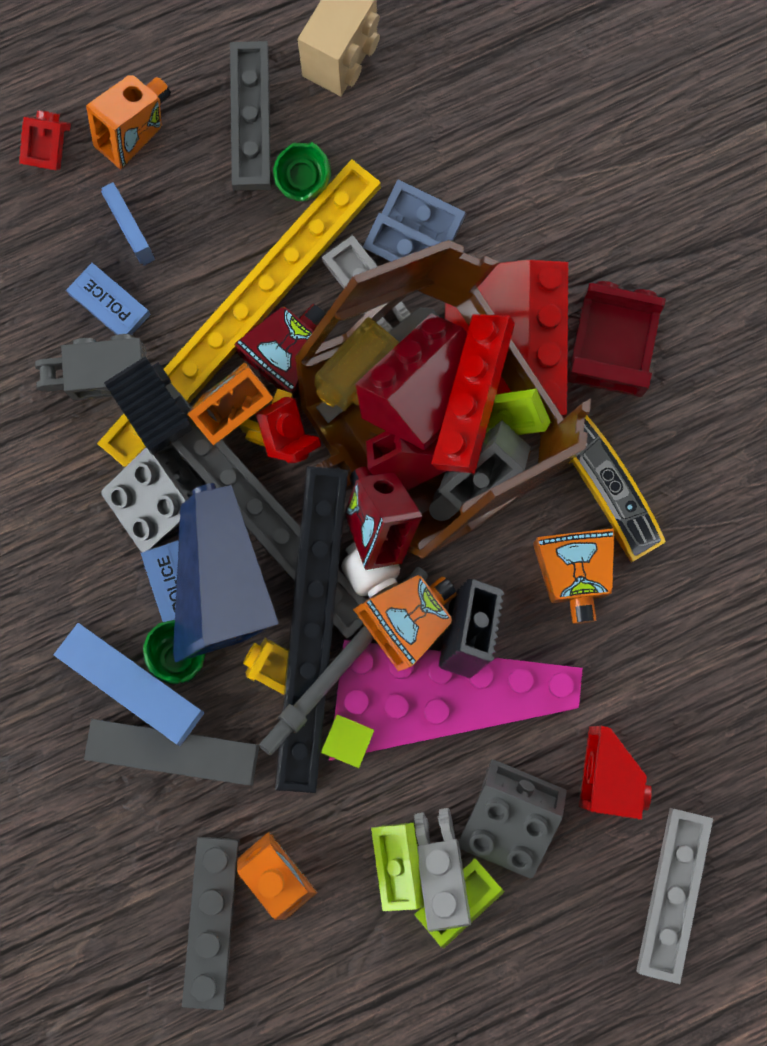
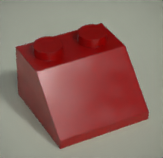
(612, 777)

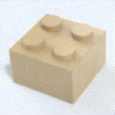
(337, 42)

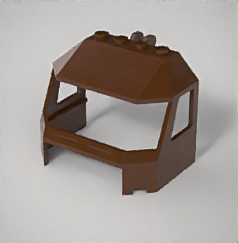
(453, 278)

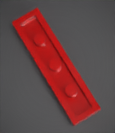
(473, 393)

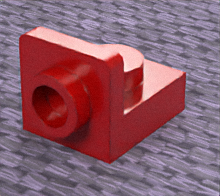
(43, 140)
(284, 432)

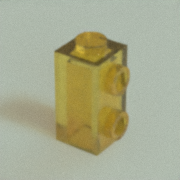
(351, 362)

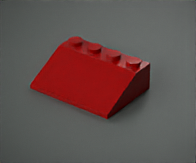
(537, 302)

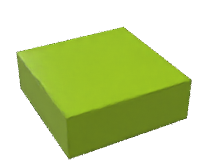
(347, 741)

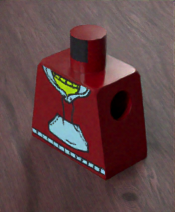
(276, 342)
(381, 518)

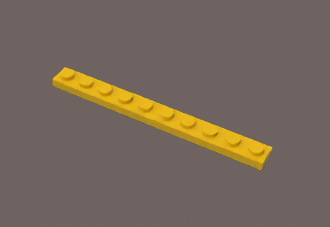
(256, 295)

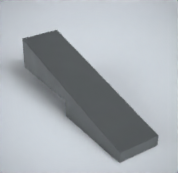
(151, 750)

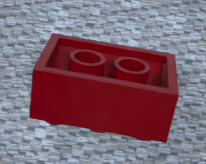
(414, 382)

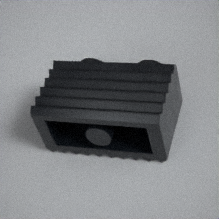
(149, 405)
(473, 629)

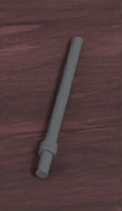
(294, 716)

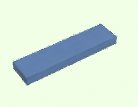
(129, 684)

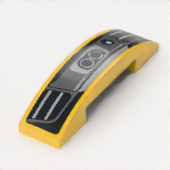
(617, 495)

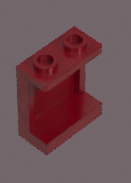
(615, 339)

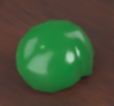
(302, 171)
(160, 659)

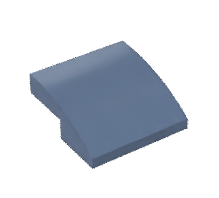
(412, 223)

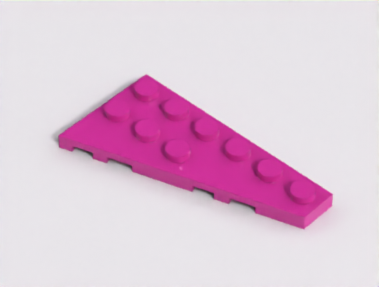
(437, 703)

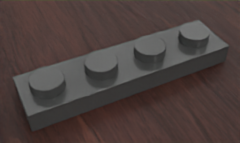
(250, 116)
(210, 923)

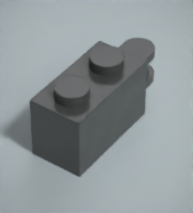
(88, 365)
(501, 458)

